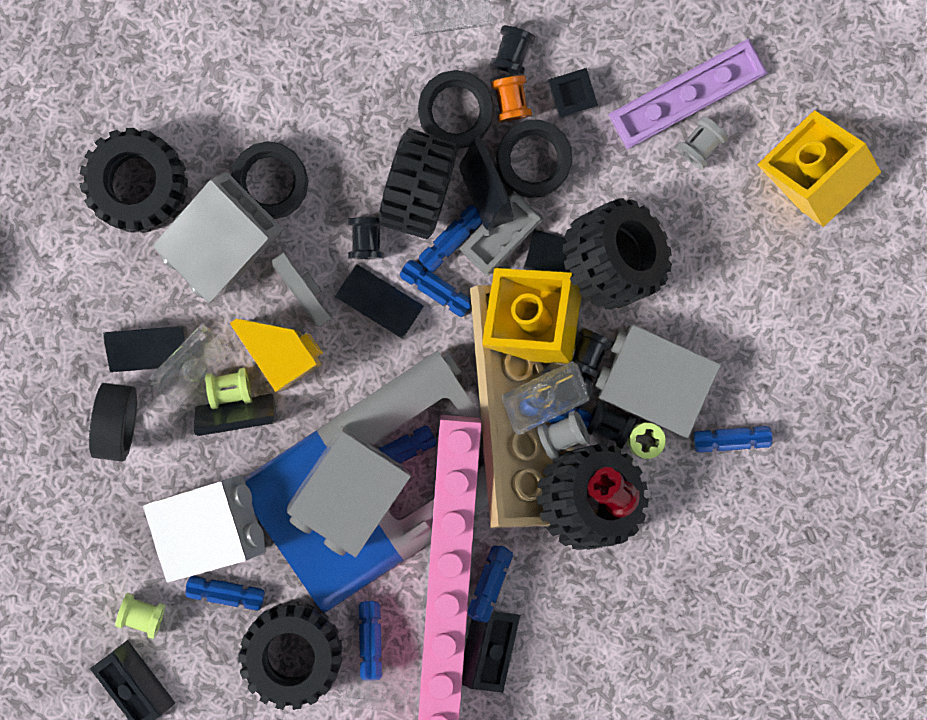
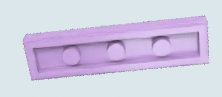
(687, 94)

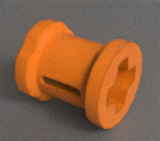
(511, 98)

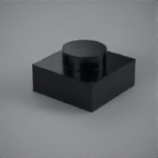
(572, 93)

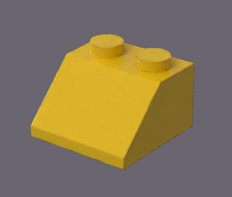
(820, 167)
(532, 315)
(279, 352)

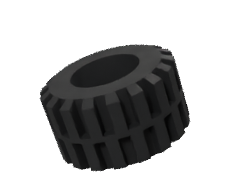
(101, 169)
(417, 183)
(617, 254)
(567, 502)
(277, 687)

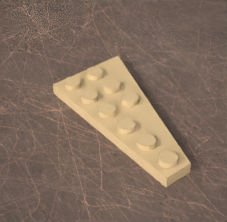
(511, 460)

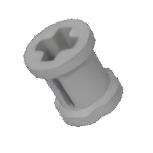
(702, 142)
(563, 434)

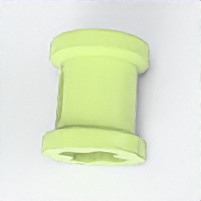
(216, 383)
(650, 451)
(140, 615)

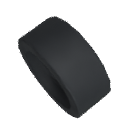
(458, 79)
(553, 135)
(285, 154)
(112, 422)

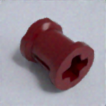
(610, 489)

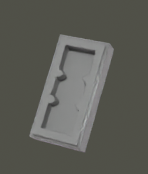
(490, 247)
(303, 288)

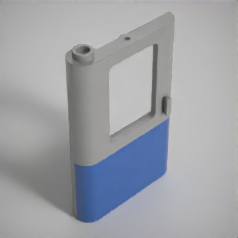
(322, 571)

